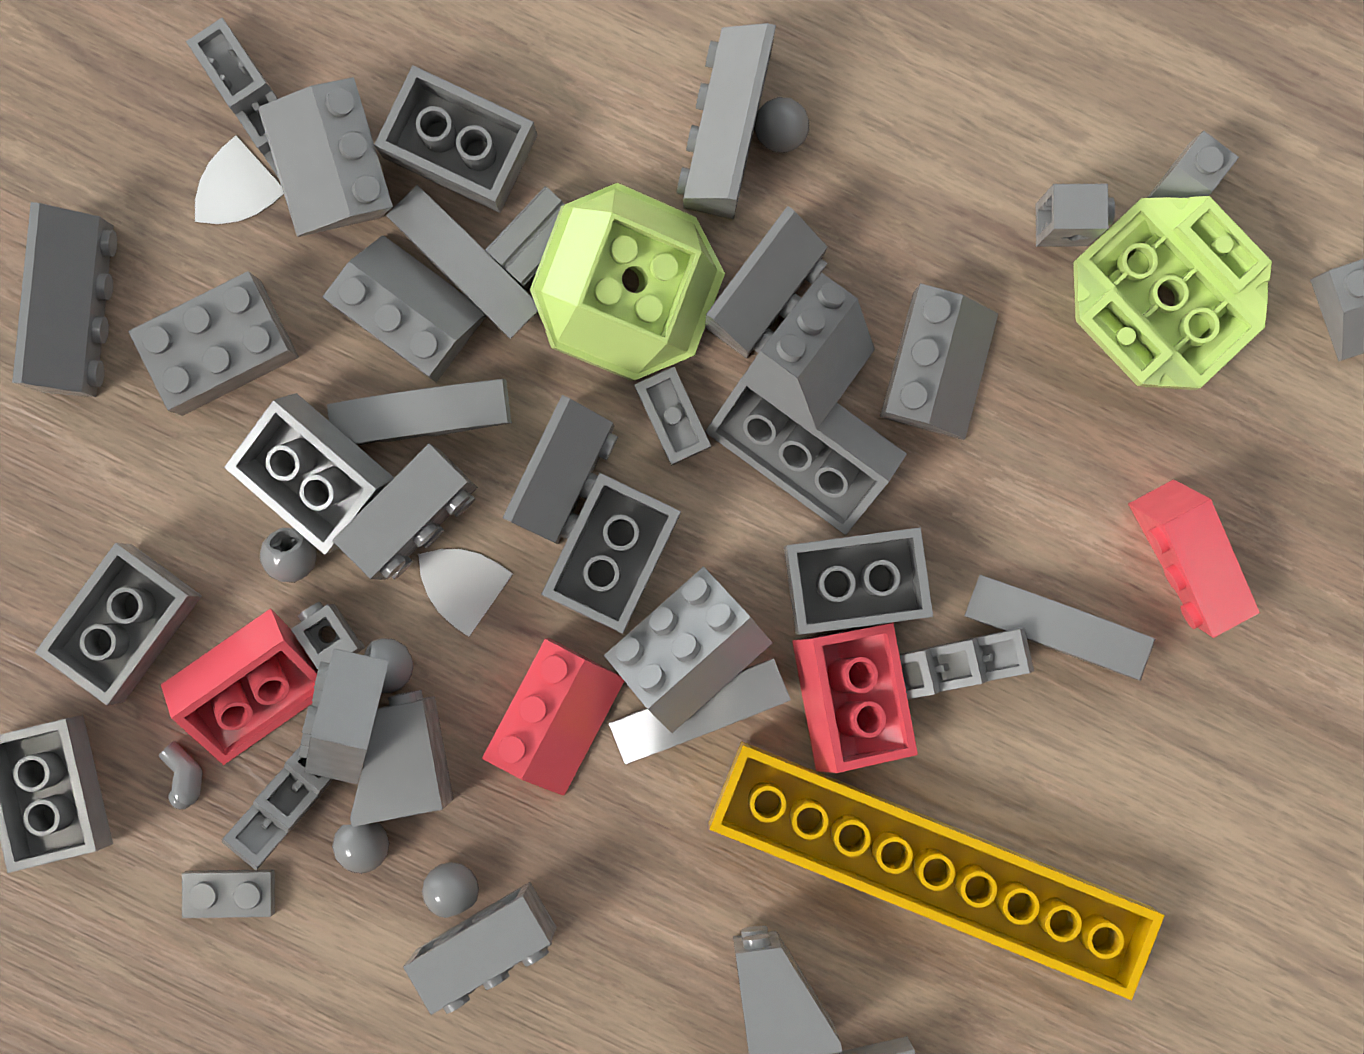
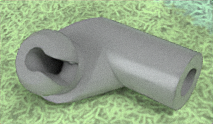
(186, 778)

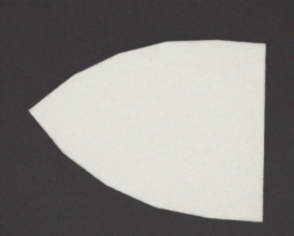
(234, 186)
(461, 584)

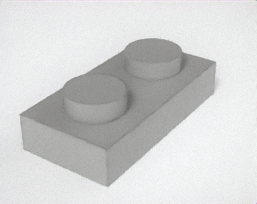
(672, 416)
(228, 893)

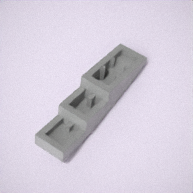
(235, 79)
(463, 261)
(423, 412)
(1061, 627)
(966, 663)
(744, 696)
(275, 811)

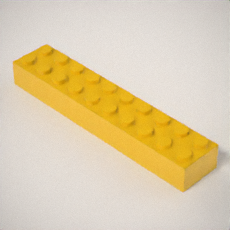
(936, 870)

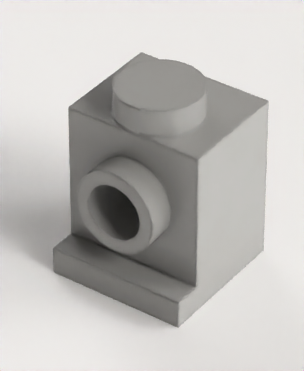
(310, 633)

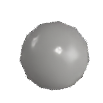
(782, 124)
(287, 555)
(399, 666)
(361, 847)
(450, 889)

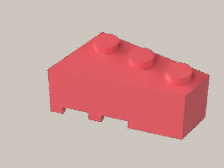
(1195, 557)

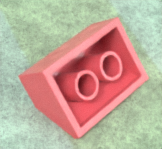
(242, 687)
(854, 698)
(553, 717)

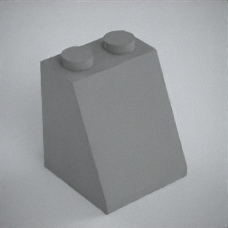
(403, 763)
(778, 1001)

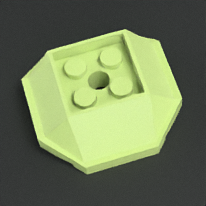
(1208, 266)
(583, 292)

